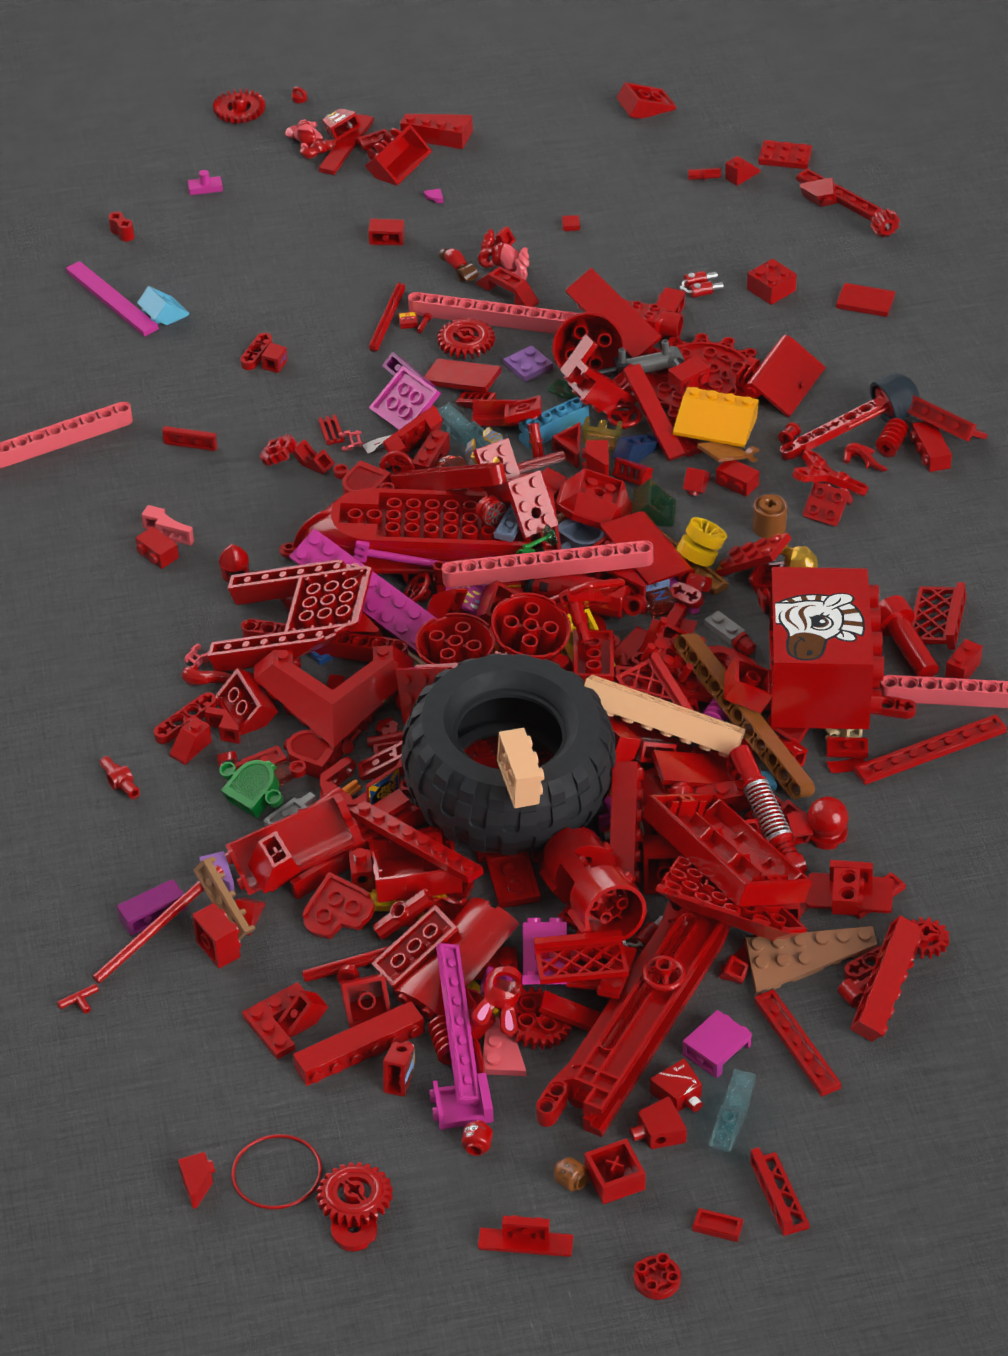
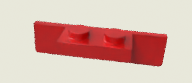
(525, 1236)

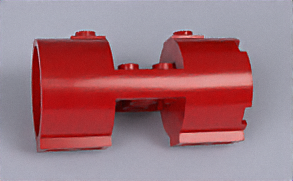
(586, 874)

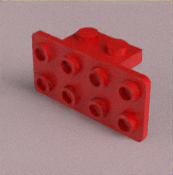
(876, 892)

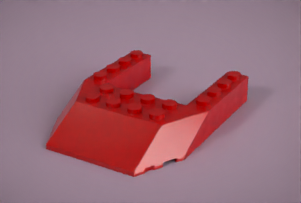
(324, 607)

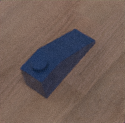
(635, 447)

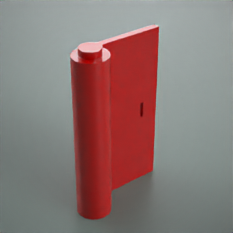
(782, 373)
(640, 527)

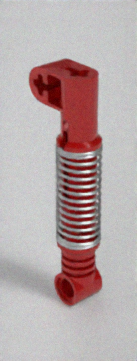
(744, 767)

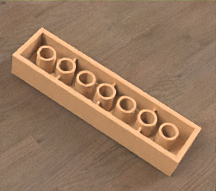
(666, 716)

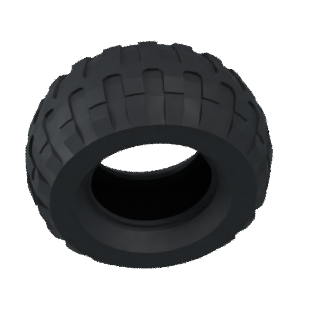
(495, 697)

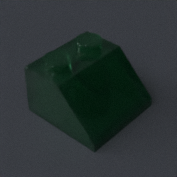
(655, 503)

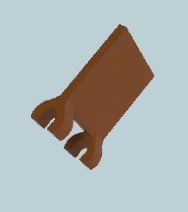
(726, 452)

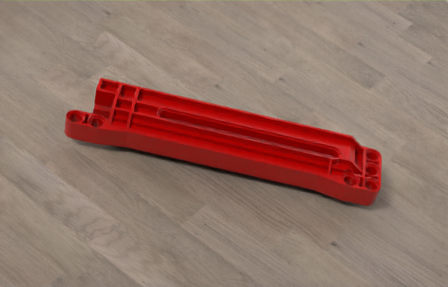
(633, 1025)

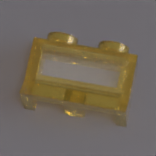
(601, 432)

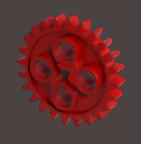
(537, 1027)

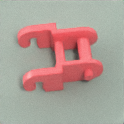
(347, 433)
(193, 653)

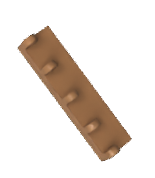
(219, 894)

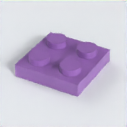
(528, 363)

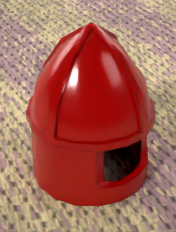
(233, 560)

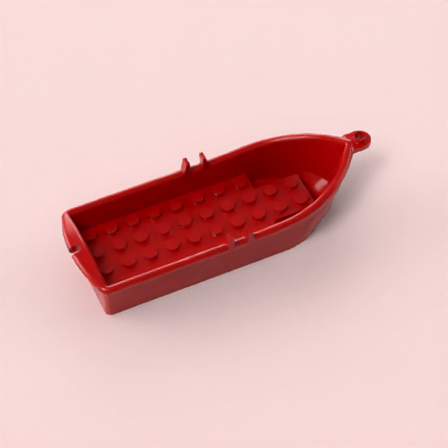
(409, 523)

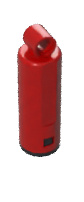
(620, 599)

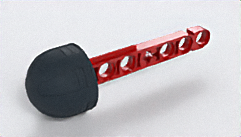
(890, 399)

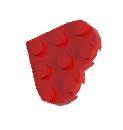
(337, 905)

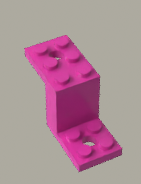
(532, 929)

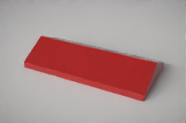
(414, 946)

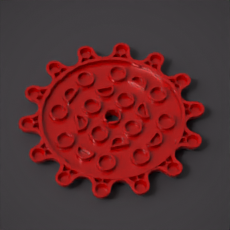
(723, 364)

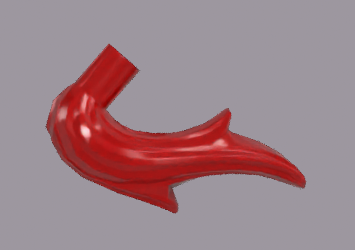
(863, 452)
(193, 676)

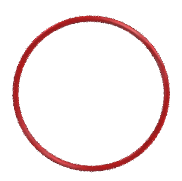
(269, 1137)

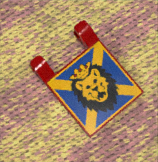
(386, 784)

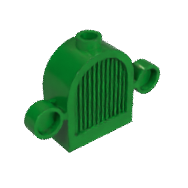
(251, 786)

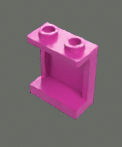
(715, 1042)
(454, 1114)

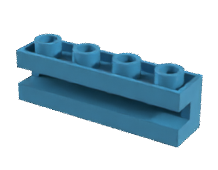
(555, 420)

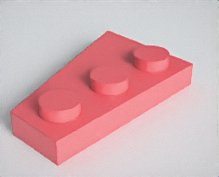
(501, 1053)

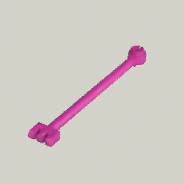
(362, 551)

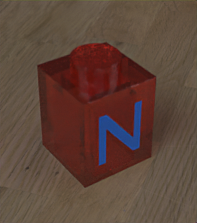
(659, 602)

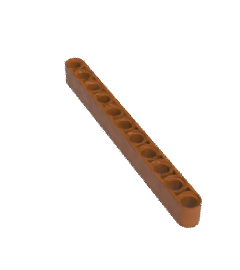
(757, 732)

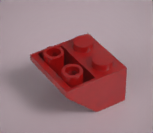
(272, 862)

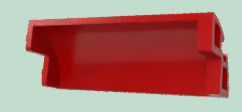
(308, 834)
(479, 937)

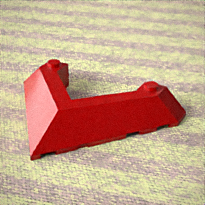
(326, 711)
(690, 890)

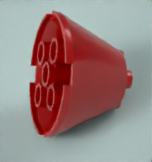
(598, 328)
(530, 626)
(454, 639)

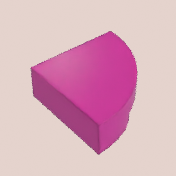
(434, 195)

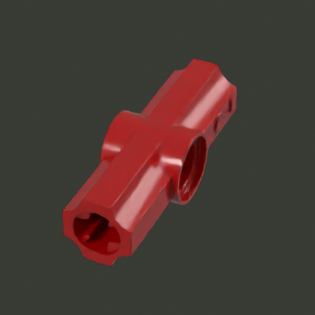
(404, 913)

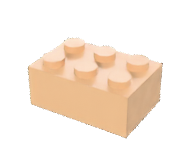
(520, 767)

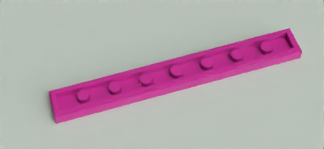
(112, 298)
(458, 1024)

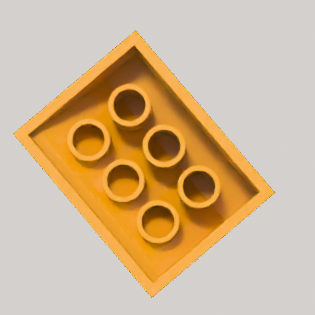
(716, 417)

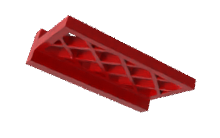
(944, 419)
(952, 616)
(663, 678)
(580, 946)

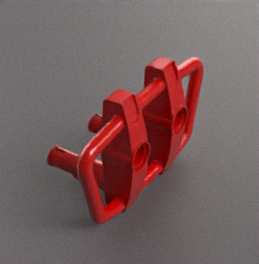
(585, 595)

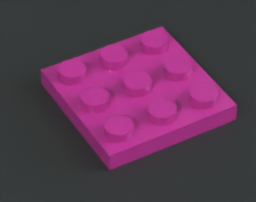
(404, 398)

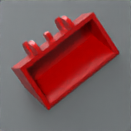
(397, 155)

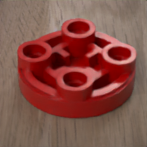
(657, 1276)

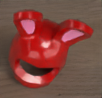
(501, 996)

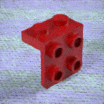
(826, 503)

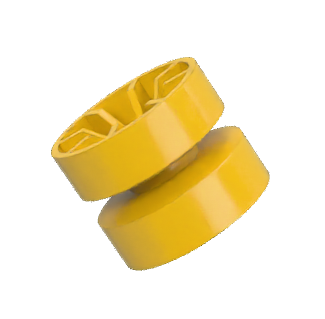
(701, 541)

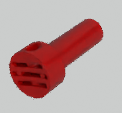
(897, 622)

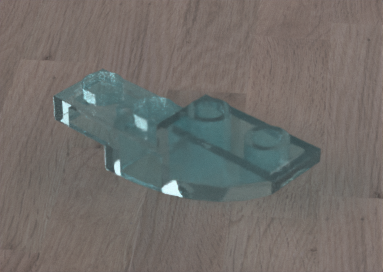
(461, 428)
(733, 1111)

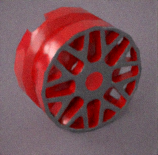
(489, 509)

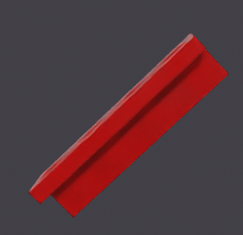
(775, 1195)

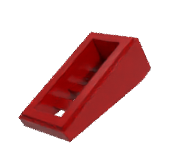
(471, 395)
(643, 474)

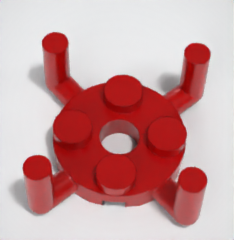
(664, 645)

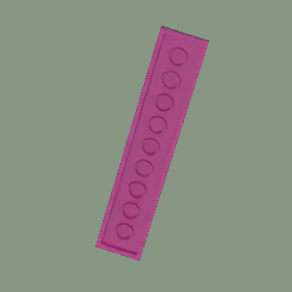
(383, 602)

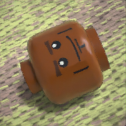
(571, 1174)

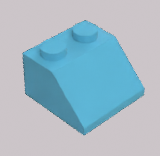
(161, 306)

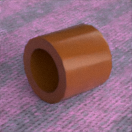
(769, 515)

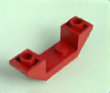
(522, 291)

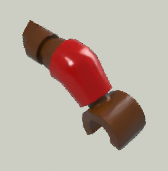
(458, 262)

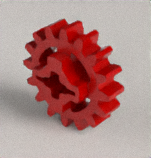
(278, 450)
(933, 938)

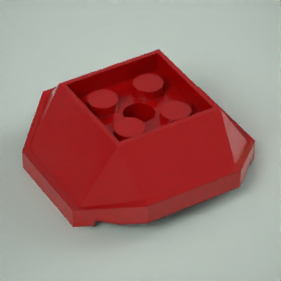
(593, 498)

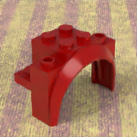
(591, 384)

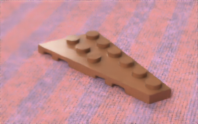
(803, 955)

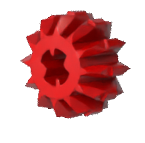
(885, 222)

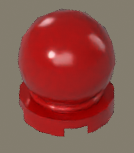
(828, 822)

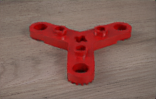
(820, 472)

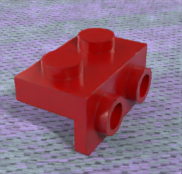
(761, 575)

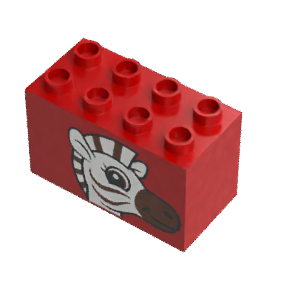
(824, 648)

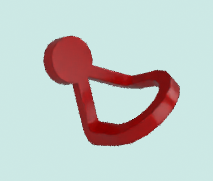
(347, 743)

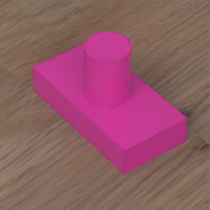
(205, 184)

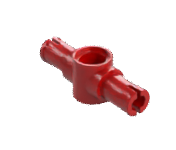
(119, 777)

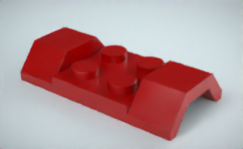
(413, 433)

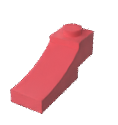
(172, 529)

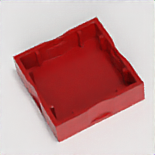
(401, 873)

